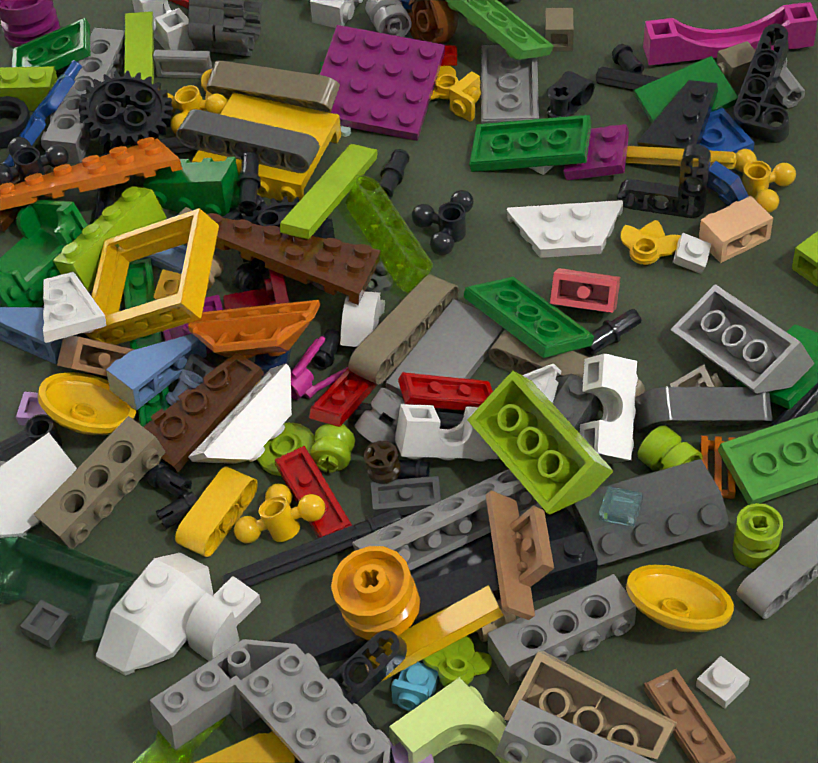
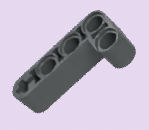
(701, 407)

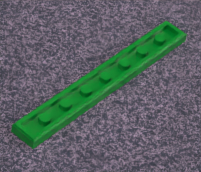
(138, 290)

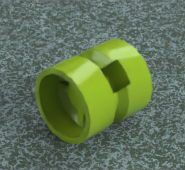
(664, 450)
(757, 534)

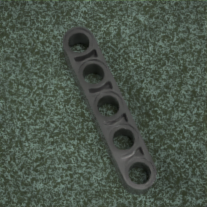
(236, 136)

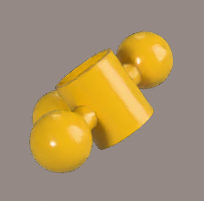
(189, 98)
(758, 176)
(279, 516)

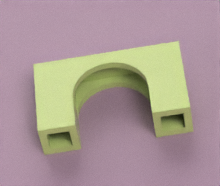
(448, 719)

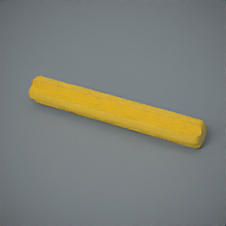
(673, 156)

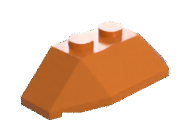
(254, 329)

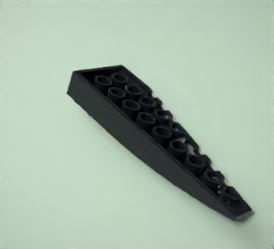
(453, 579)

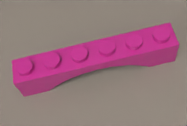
(676, 42)

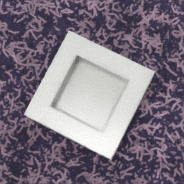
(692, 253)
(722, 682)

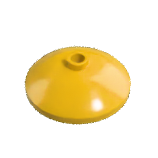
(83, 403)
(679, 598)

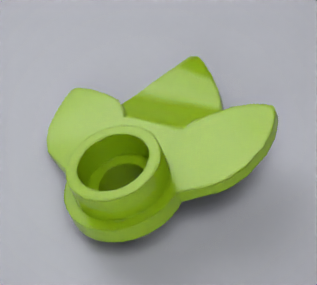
(459, 661)

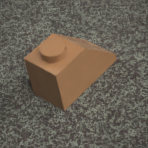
(89, 354)

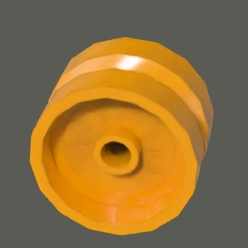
(375, 591)

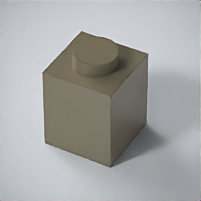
(735, 62)

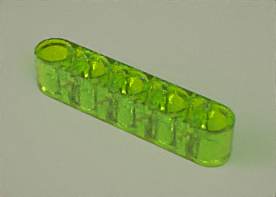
(389, 233)

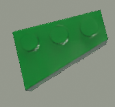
(199, 185)

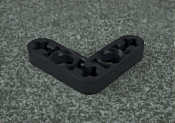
(677, 195)
(376, 674)

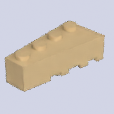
(593, 706)

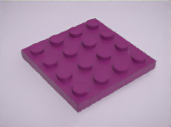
(382, 80)

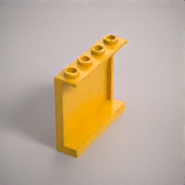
(278, 182)

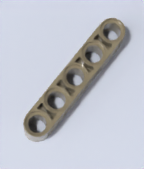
(273, 84)
(402, 329)
(515, 356)

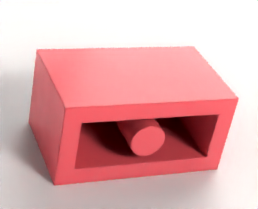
(585, 290)

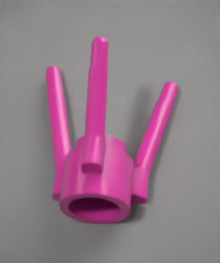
(302, 378)

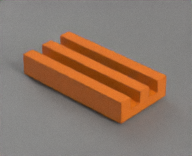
(714, 445)

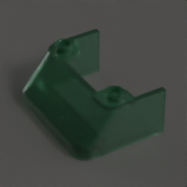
(63, 577)

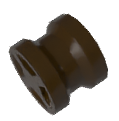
(384, 453)

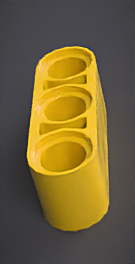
(216, 511)

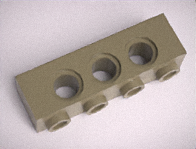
(103, 465)

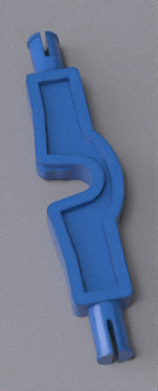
(49, 105)

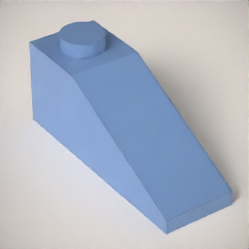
(24, 330)
(151, 369)

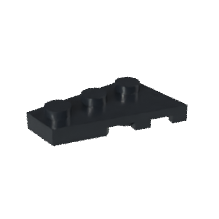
(684, 117)

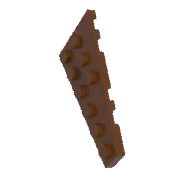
(316, 259)

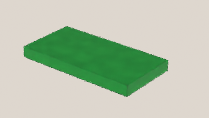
(531, 143)
(528, 317)

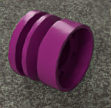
(27, 20)

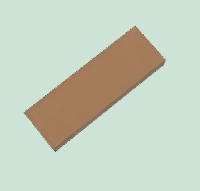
(694, 727)

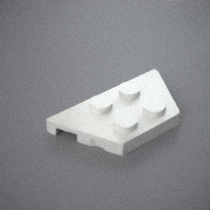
(566, 227)

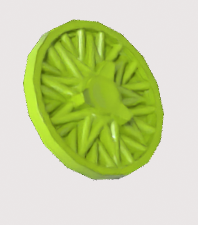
(290, 439)

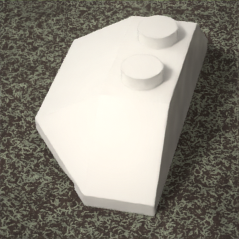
(251, 422)
(154, 614)

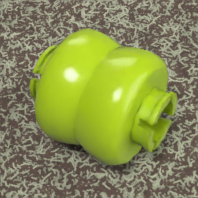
(332, 447)

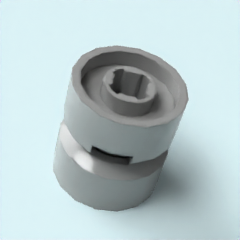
(388, 17)
(373, 424)

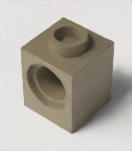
(559, 28)

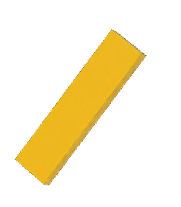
(446, 627)

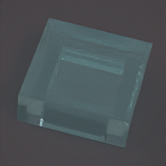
(621, 506)

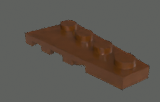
(201, 410)

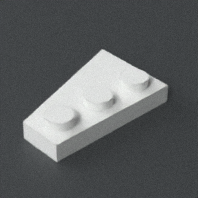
(69, 308)

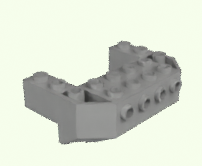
(282, 689)

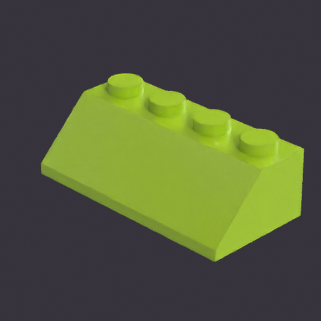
(539, 444)

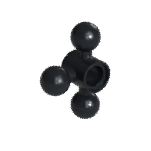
(28, 160)
(449, 219)

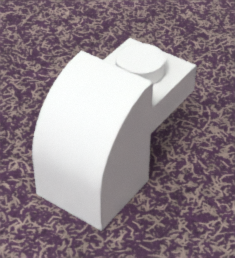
(360, 319)
(214, 618)

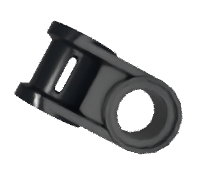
(569, 95)

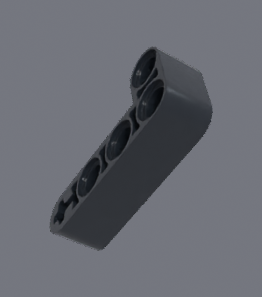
(766, 81)

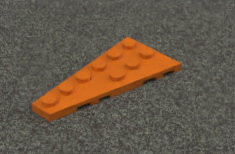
(92, 173)

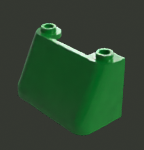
(46, 230)

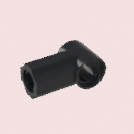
(35, 429)

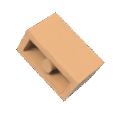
(736, 228)

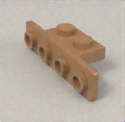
(520, 552)

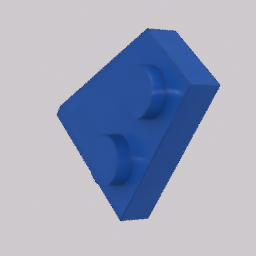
(726, 184)

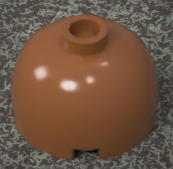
(433, 21)

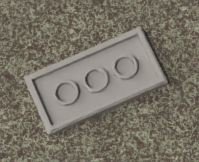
(508, 87)
(451, 346)

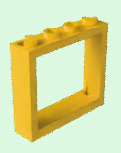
(165, 313)

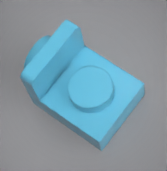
(414, 686)

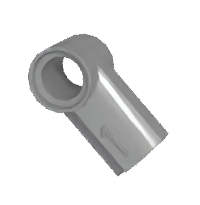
(787, 89)

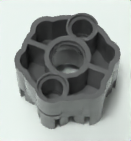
(221, 26)

